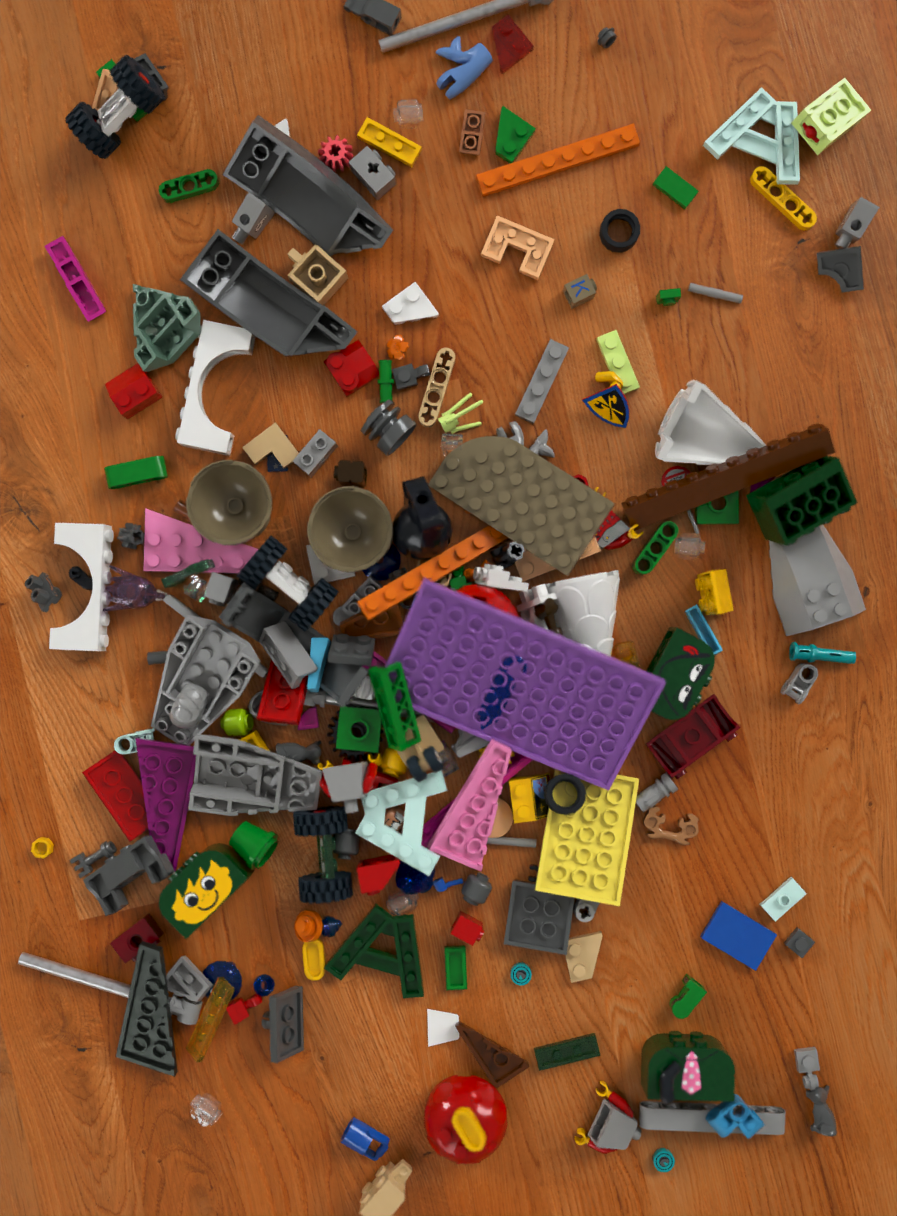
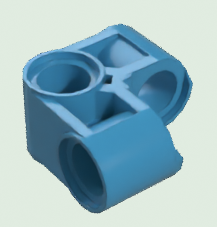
(724, 1119)

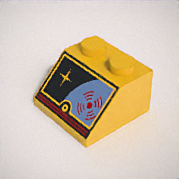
(528, 797)

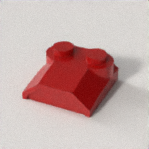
(352, 368)

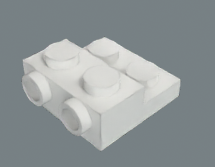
(494, 576)

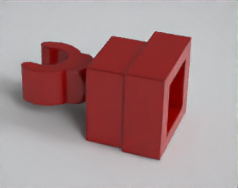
(239, 1009)

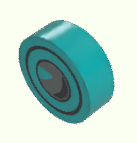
(520, 973)
(663, 1160)

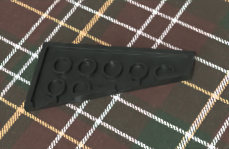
(147, 1021)

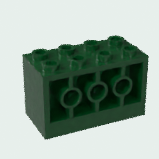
(802, 500)

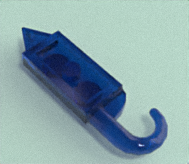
(499, 692)

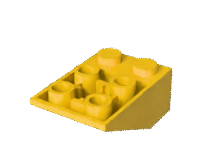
(714, 592)

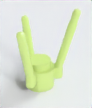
(449, 419)

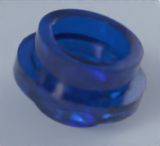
(268, 985)

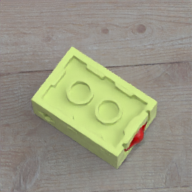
(830, 116)

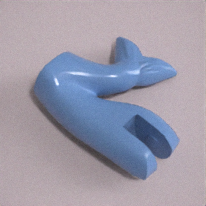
(474, 63)

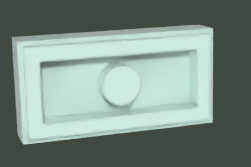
(783, 899)

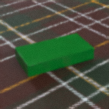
(675, 187)
(455, 967)

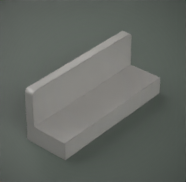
(287, 653)

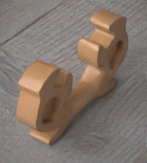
(688, 828)

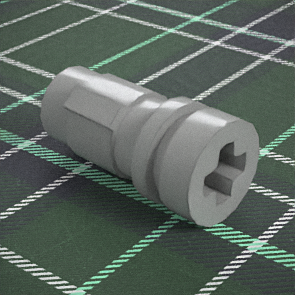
(656, 792)

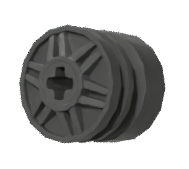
(384, 423)

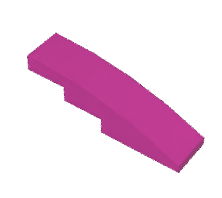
(75, 278)

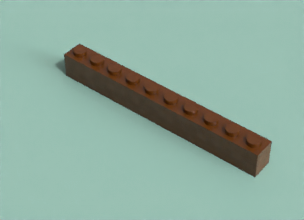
(729, 476)

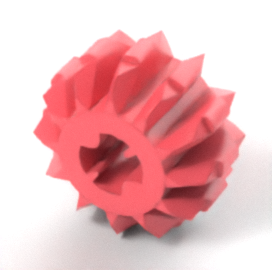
(333, 146)

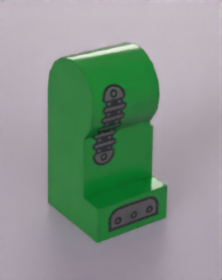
(688, 997)

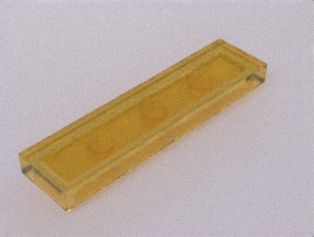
(210, 1019)

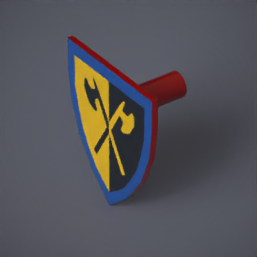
(609, 406)

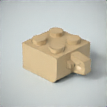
(316, 274)
(386, 1190)

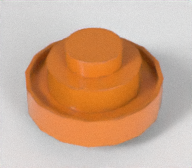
(308, 926)

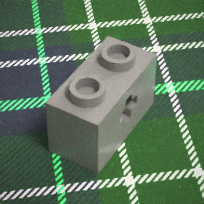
(378, 183)
(315, 453)
(220, 589)

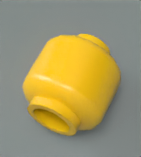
(392, 763)

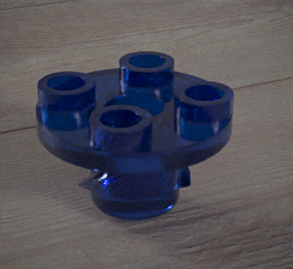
(413, 881)

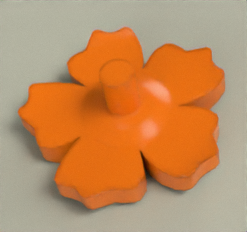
(397, 347)

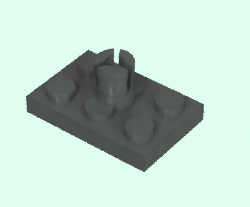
(285, 1023)

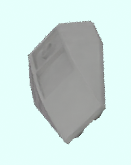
(207, 657)

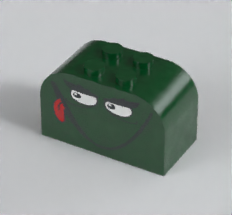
(686, 667)

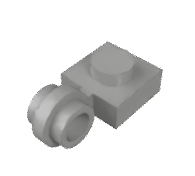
(808, 1061)

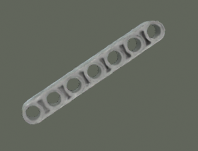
(692, 1117)

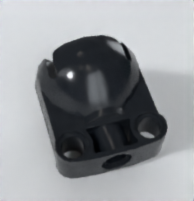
(421, 523)

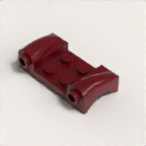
(692, 736)

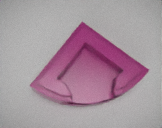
(309, 719)

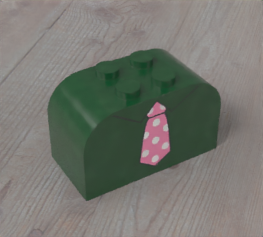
(705, 1065)

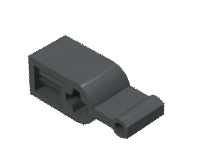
(376, 13)

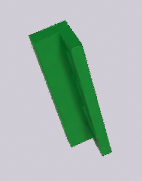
(388, 707)

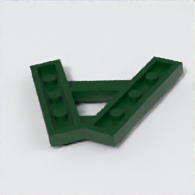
(357, 950)

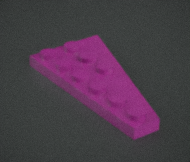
(166, 783)

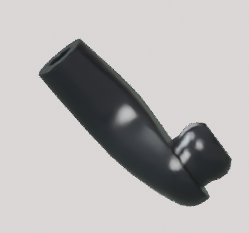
(81, 578)
(666, 1082)

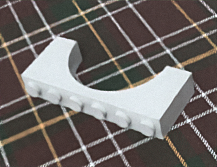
(215, 344)
(94, 546)

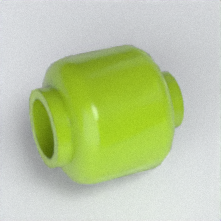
(237, 722)

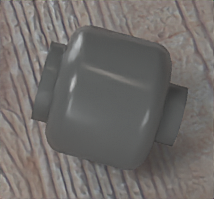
(346, 844)
(476, 889)

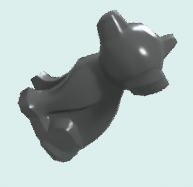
(300, 753)
(823, 1116)

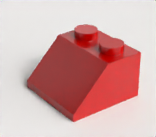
(132, 391)
(376, 872)

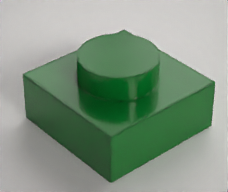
(668, 297)

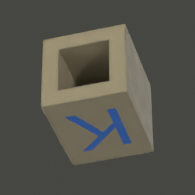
(579, 291)

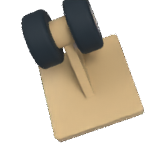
(425, 753)

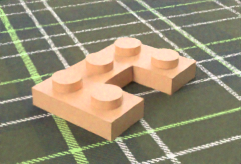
(531, 242)

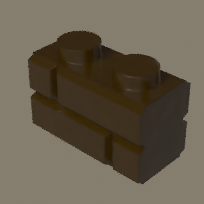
(351, 473)

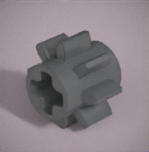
(131, 536)

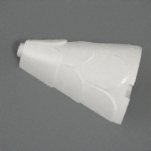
(702, 429)
(587, 609)

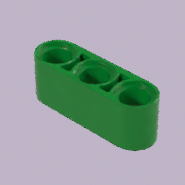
(136, 472)
(663, 542)

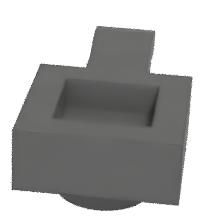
(407, 376)

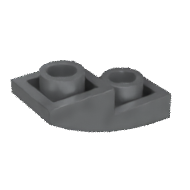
(364, 590)

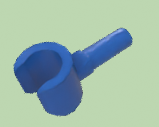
(441, 886)

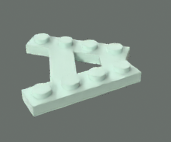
(780, 151)
(408, 844)

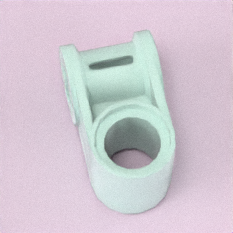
(145, 734)

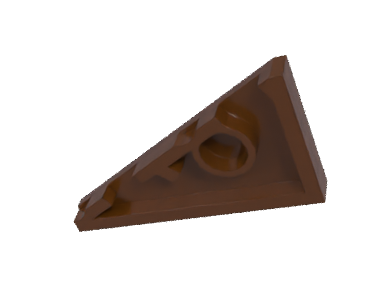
(496, 1061)

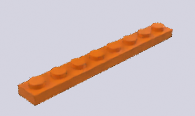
(558, 160)
(433, 570)

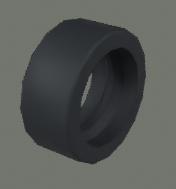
(627, 216)
(581, 794)

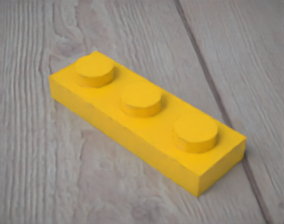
(389, 142)

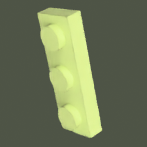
(617, 360)

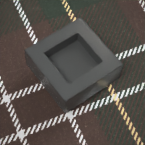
(799, 942)

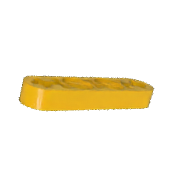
(780, 201)

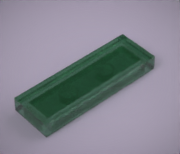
(567, 1051)

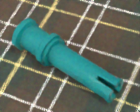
(812, 653)

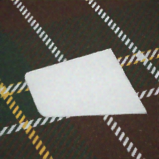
(441, 1027)

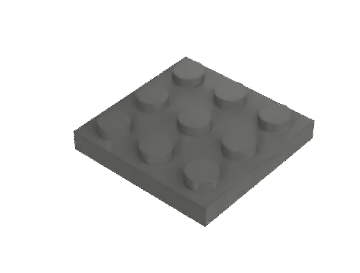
(538, 919)

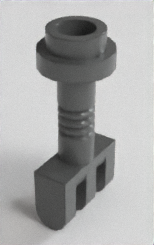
(107, 850)

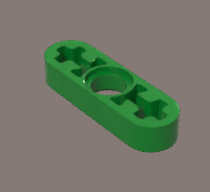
(201, 175)

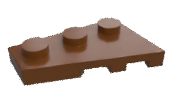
(382, 626)

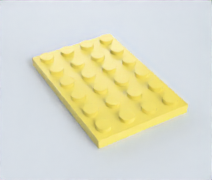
(588, 849)

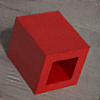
(467, 928)

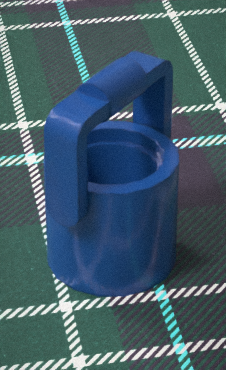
(359, 1136)

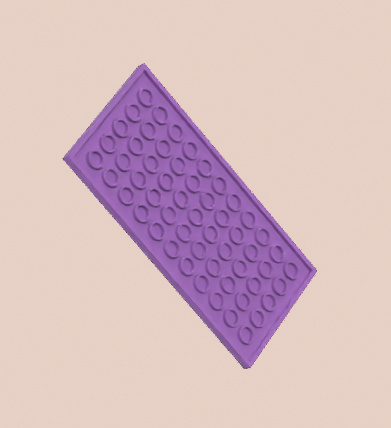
(565, 711)

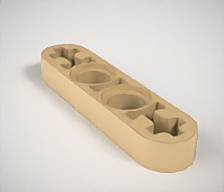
(439, 388)

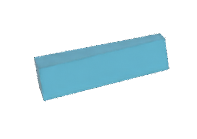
(703, 629)
(319, 654)

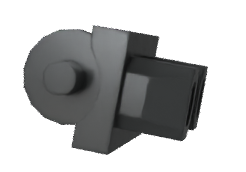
(43, 591)

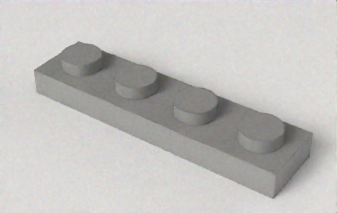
(541, 381)

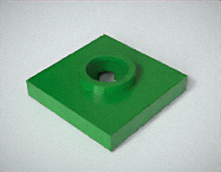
(728, 515)
(371, 719)

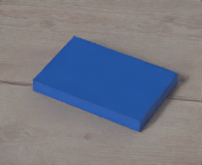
(738, 935)

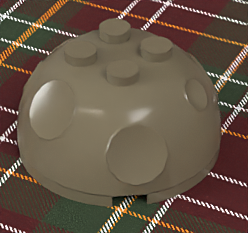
(229, 502)
(350, 529)

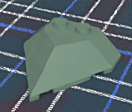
(163, 326)

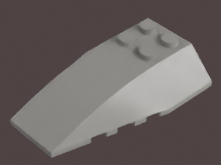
(812, 583)
(248, 779)

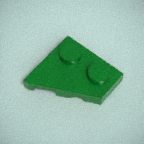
(512, 135)

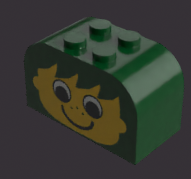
(202, 887)

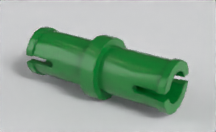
(385, 380)

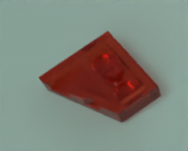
(510, 43)

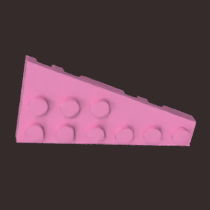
(176, 545)
(472, 815)

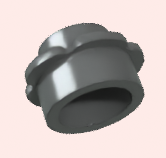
(606, 37)

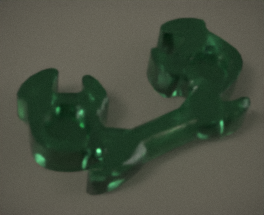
(179, 577)

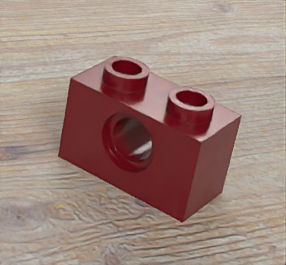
(125, 943)

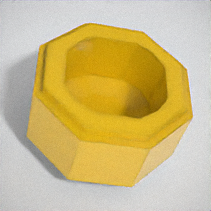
(42, 847)

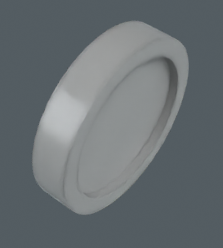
(339, 616)

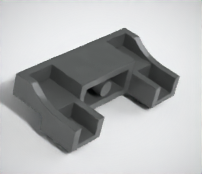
(124, 868)

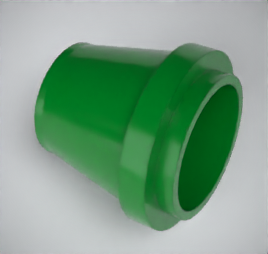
(253, 844)

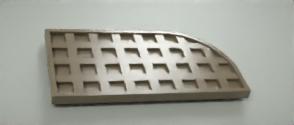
(523, 498)

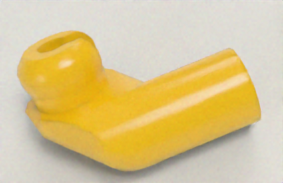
(609, 376)

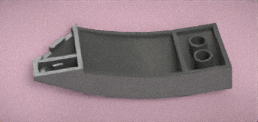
(305, 191)
(264, 300)

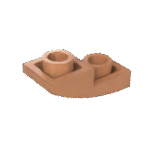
(472, 132)

